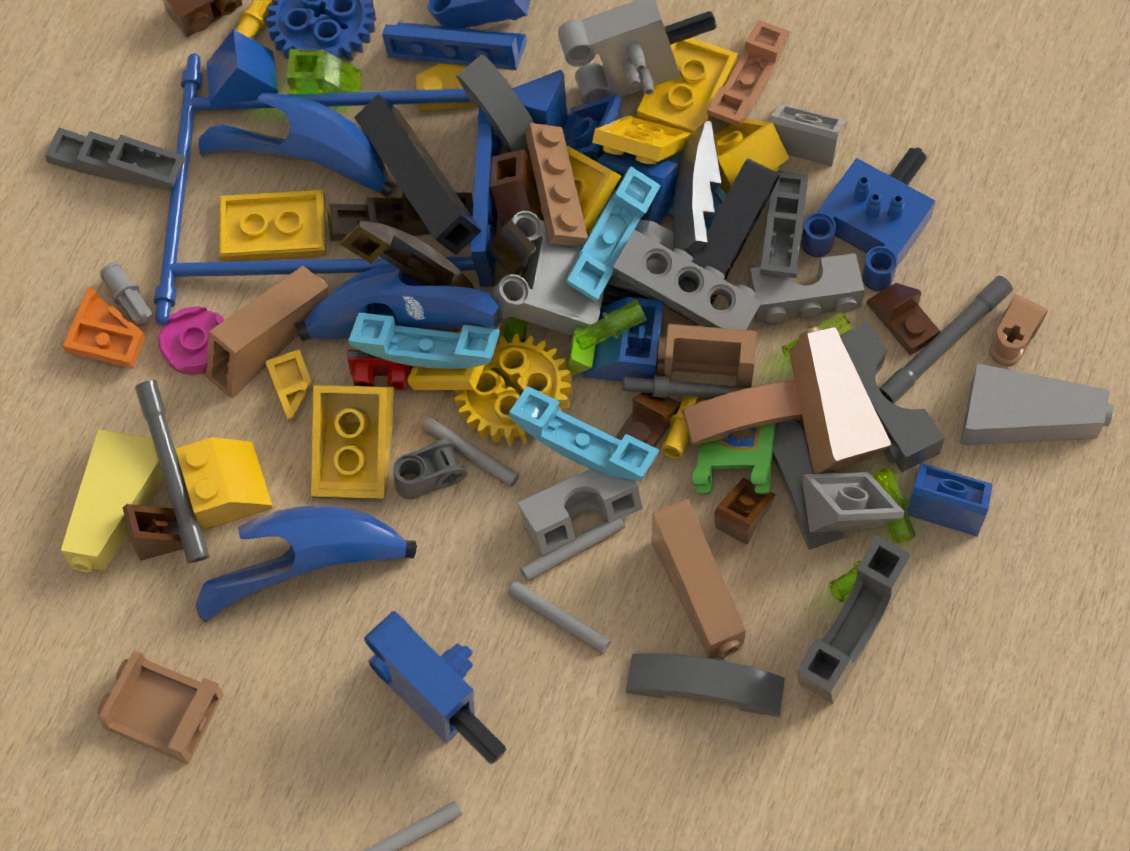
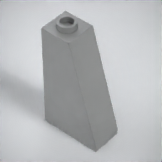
(1031, 408)

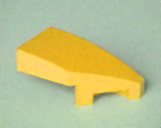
(290, 381)

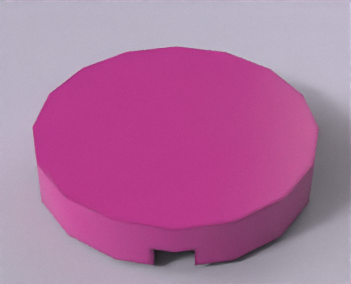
(186, 339)

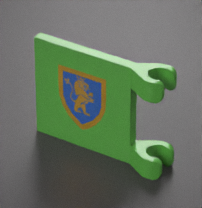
(740, 450)

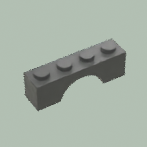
(910, 431)

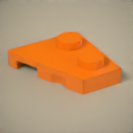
(103, 333)

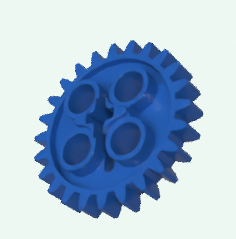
(319, 21)

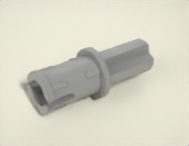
(126, 293)

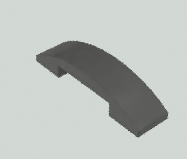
(498, 101)
(793, 461)
(706, 680)

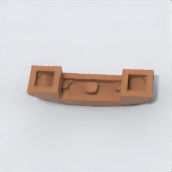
(750, 75)
(741, 411)

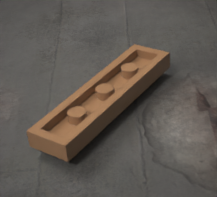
(556, 185)

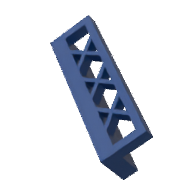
(453, 45)

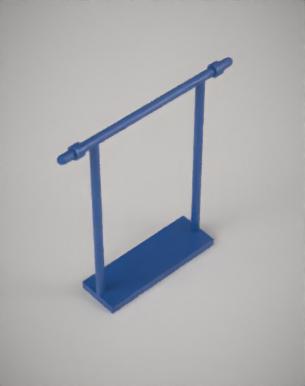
(484, 207)

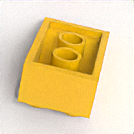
(351, 440)

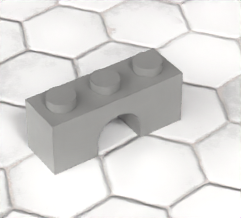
(837, 289)
(550, 512)

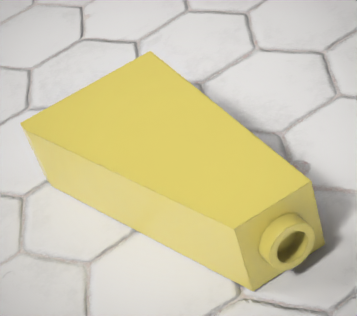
(118, 473)

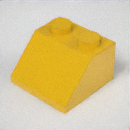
(749, 140)
(223, 480)

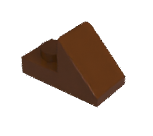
(903, 317)
(649, 418)
(742, 510)

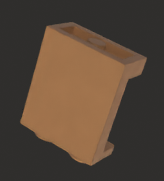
(708, 352)
(159, 707)

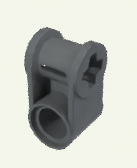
(434, 469)

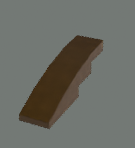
(387, 211)

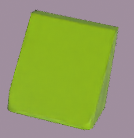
(579, 359)

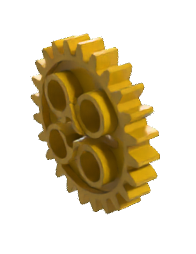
(537, 369)

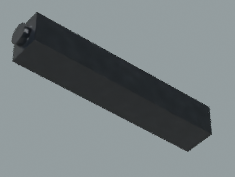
(417, 175)

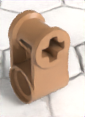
(1016, 330)

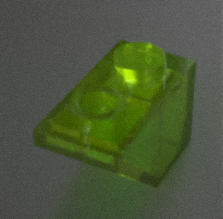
(320, 73)

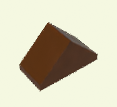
(152, 530)

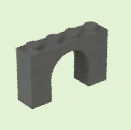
(876, 586)

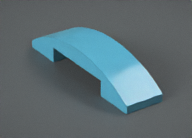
(611, 232)
(423, 347)
(579, 441)

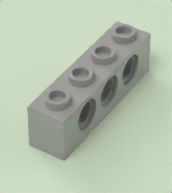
(664, 287)

